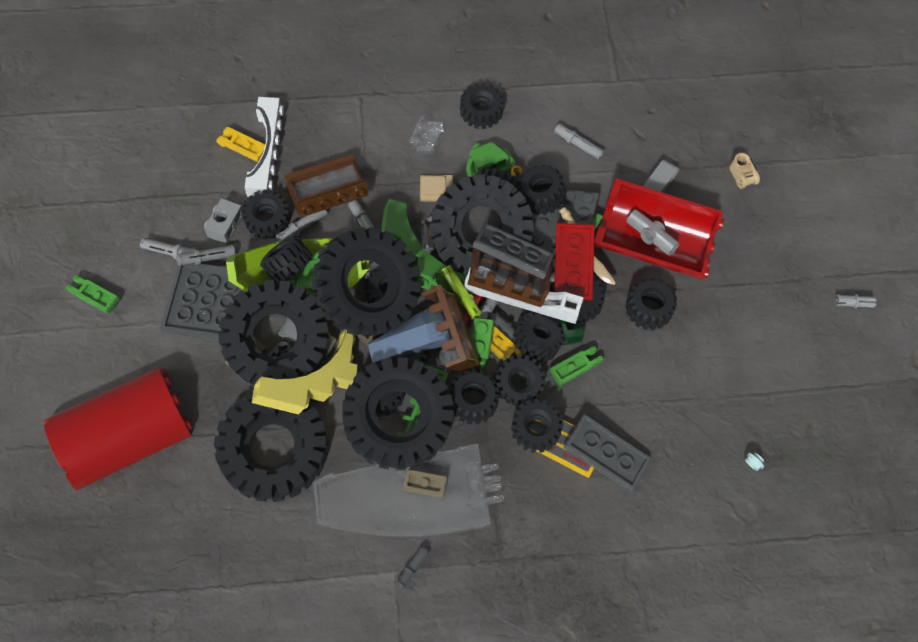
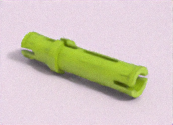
(465, 298)

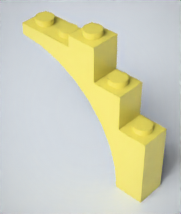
(294, 394)

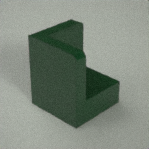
(572, 333)

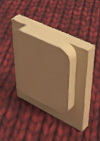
(433, 186)

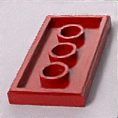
(574, 259)

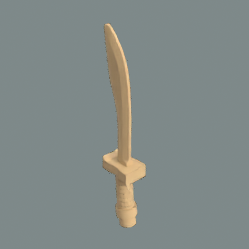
(598, 267)

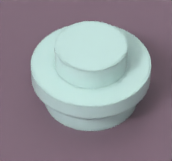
(754, 461)

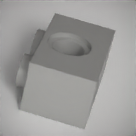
(223, 230)

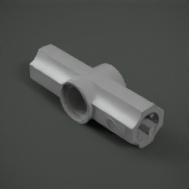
(652, 232)

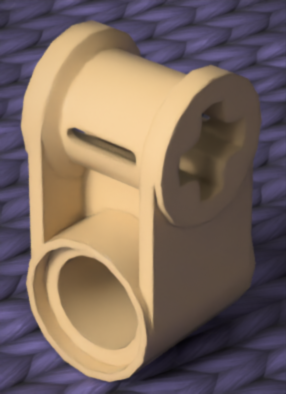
(745, 173)

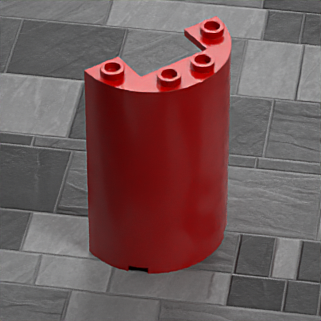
(683, 220)
(116, 428)

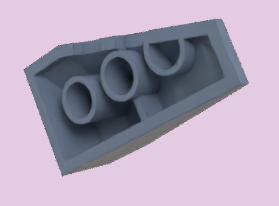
(411, 337)

